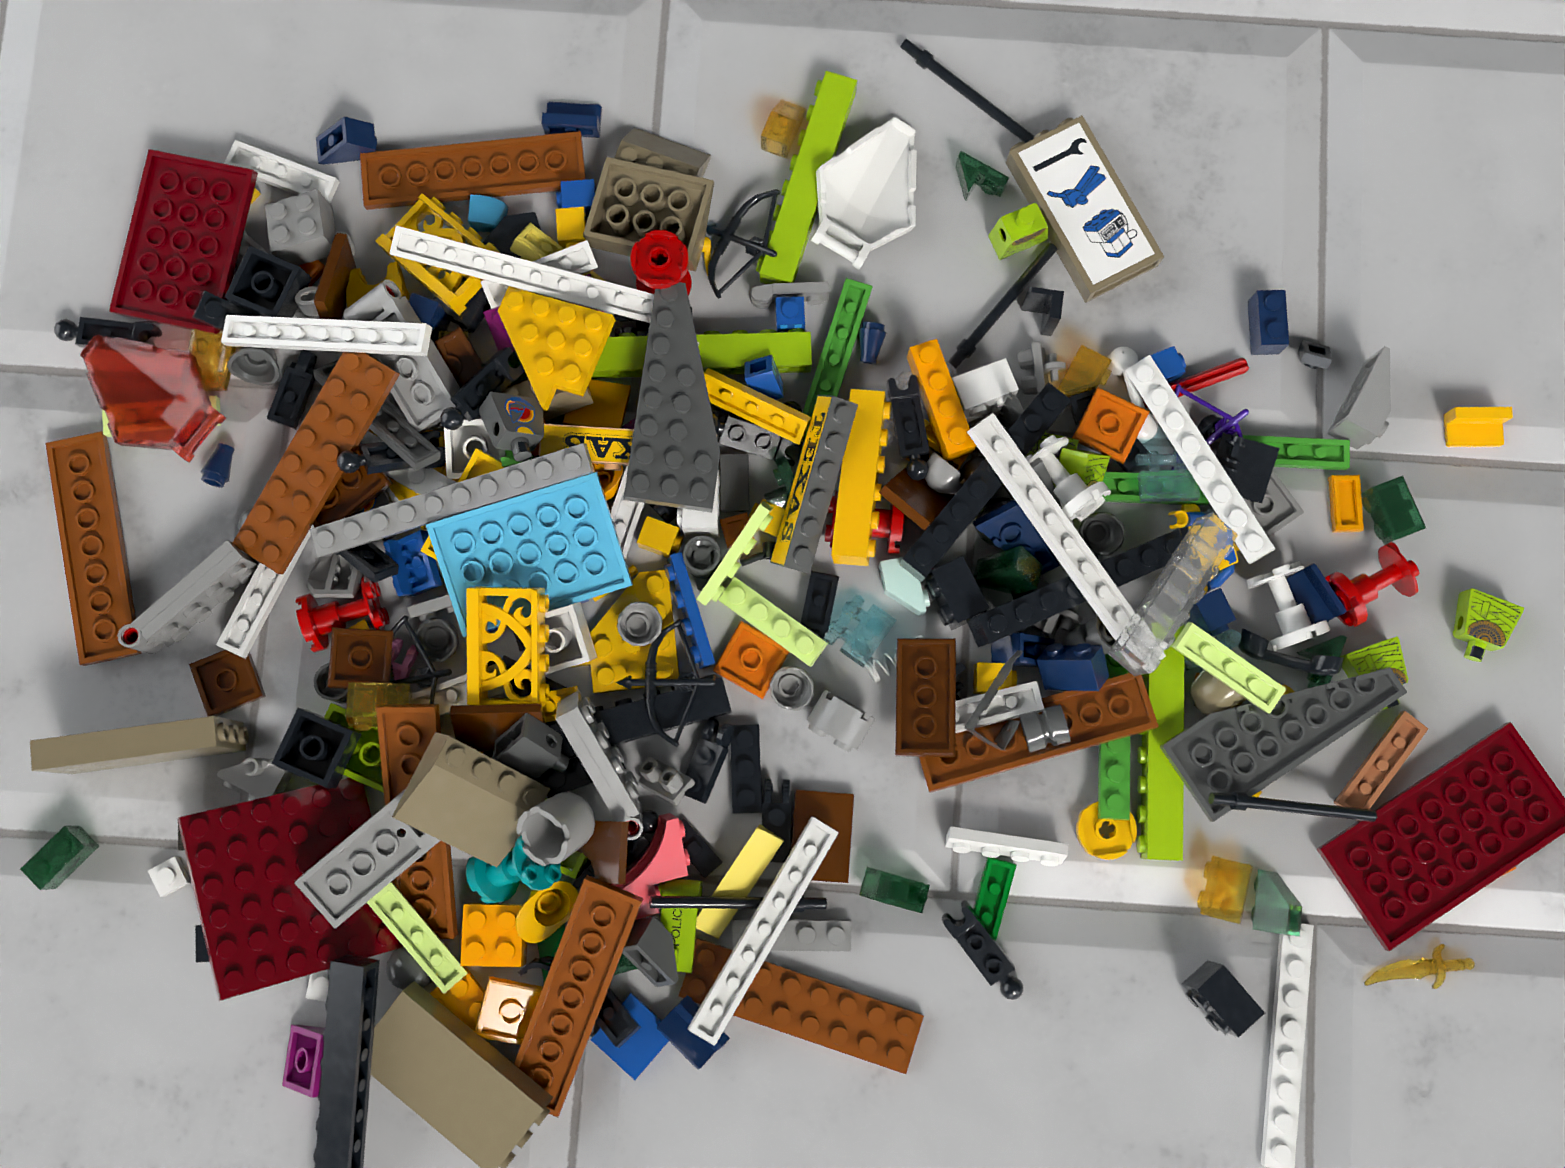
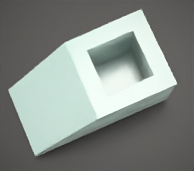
(903, 586)

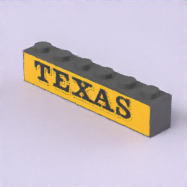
(814, 483)

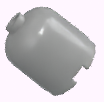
(556, 828)

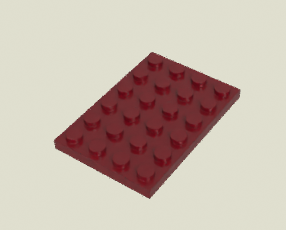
(182, 238)

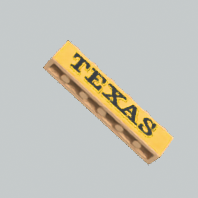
(604, 445)

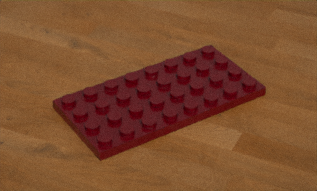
(1447, 836)

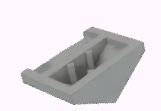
(334, 578)

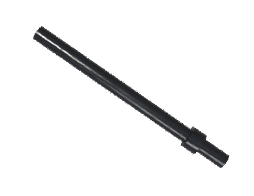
(926, 60)
(967, 346)
(1242, 801)
(727, 902)

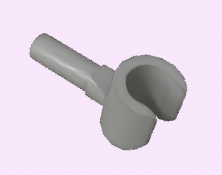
(260, 765)

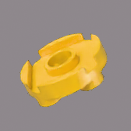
(1094, 844)

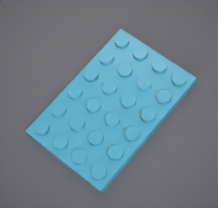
(534, 540)

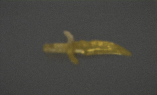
(1419, 969)

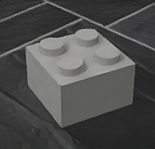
(300, 227)

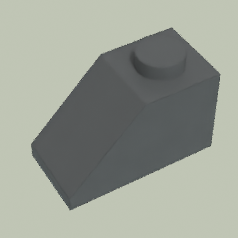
(652, 951)

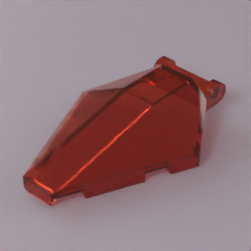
(150, 395)

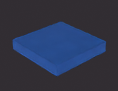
(641, 1047)

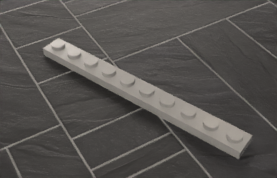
(452, 500)

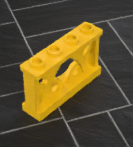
(446, 287)
(478, 615)

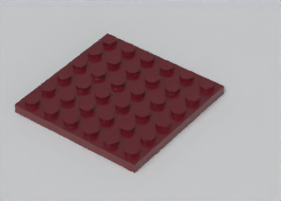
(245, 891)

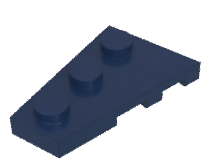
(1011, 528)

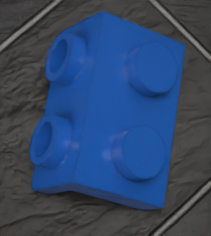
(416, 570)

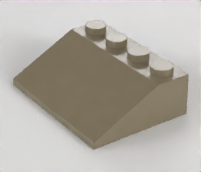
(644, 199)
(467, 799)

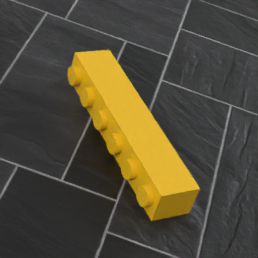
(859, 480)

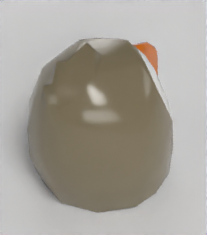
(1213, 695)

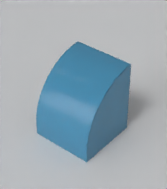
(485, 213)

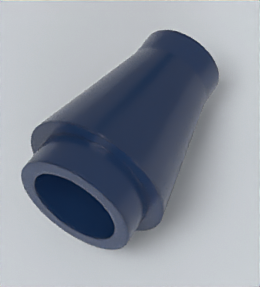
(871, 341)
(218, 467)

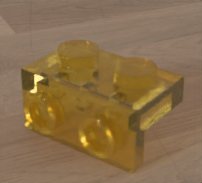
(212, 359)
(1225, 889)

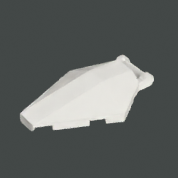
(868, 193)

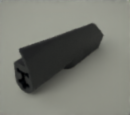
(502, 239)

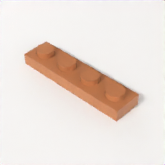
(1382, 762)

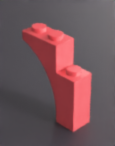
(661, 863)

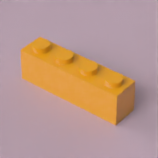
(940, 400)

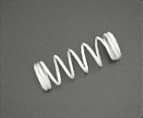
(872, 668)

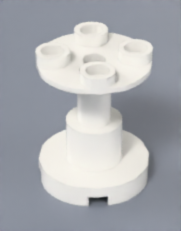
(1071, 490)
(1292, 617)

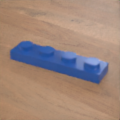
(692, 622)

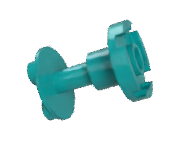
(501, 882)

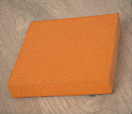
(1110, 425)
(751, 660)

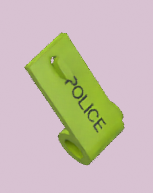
(681, 921)

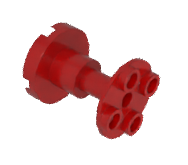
(660, 262)
(889, 525)
(1364, 589)
(318, 620)

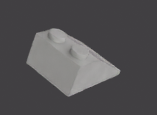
(1366, 404)

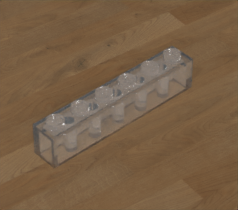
(1173, 595)

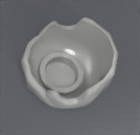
(942, 476)
(639, 623)
(792, 688)

